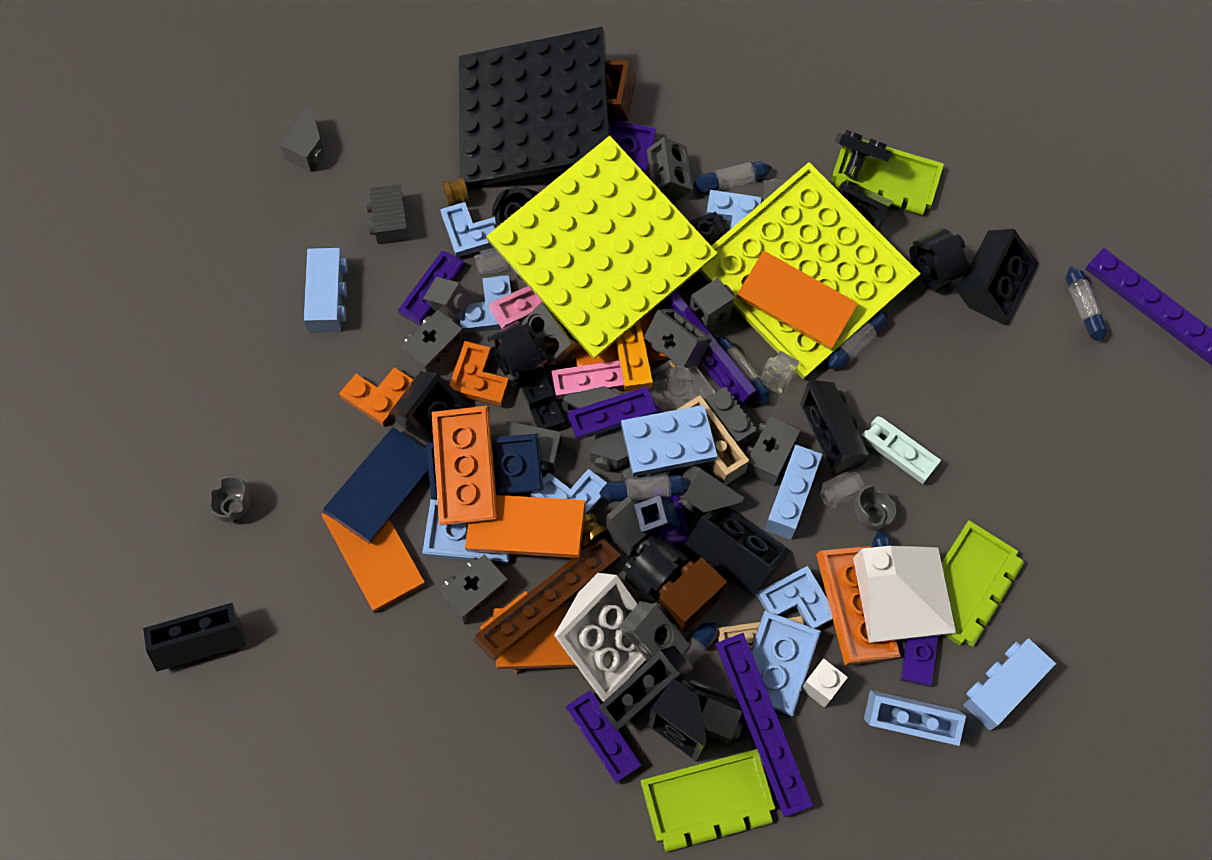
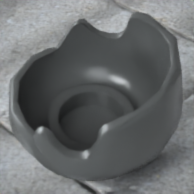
(230, 499)
(874, 508)

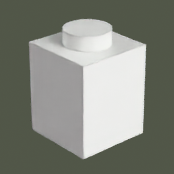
(824, 683)

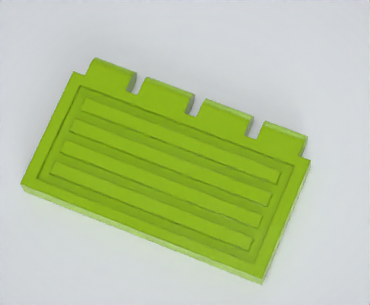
(901, 179)
(973, 575)
(707, 797)

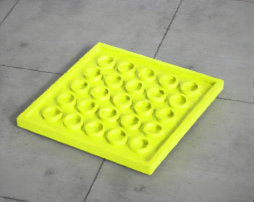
(823, 237)
(601, 246)

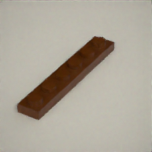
(545, 599)

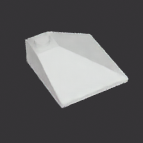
(903, 593)
(593, 636)

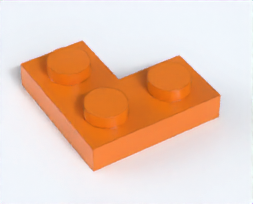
(471, 379)
(373, 400)

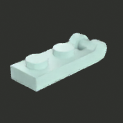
(901, 449)

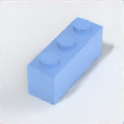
(325, 290)
(793, 492)
(1008, 683)
(914, 717)

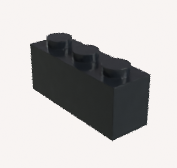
(193, 637)
(644, 687)

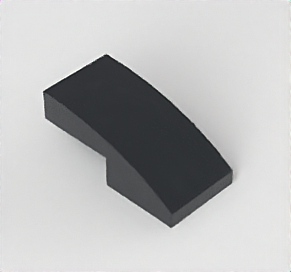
(543, 404)

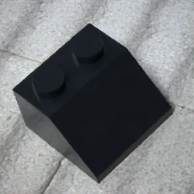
(868, 203)
(425, 395)

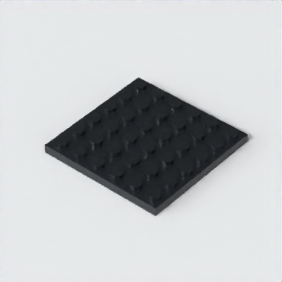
(532, 107)

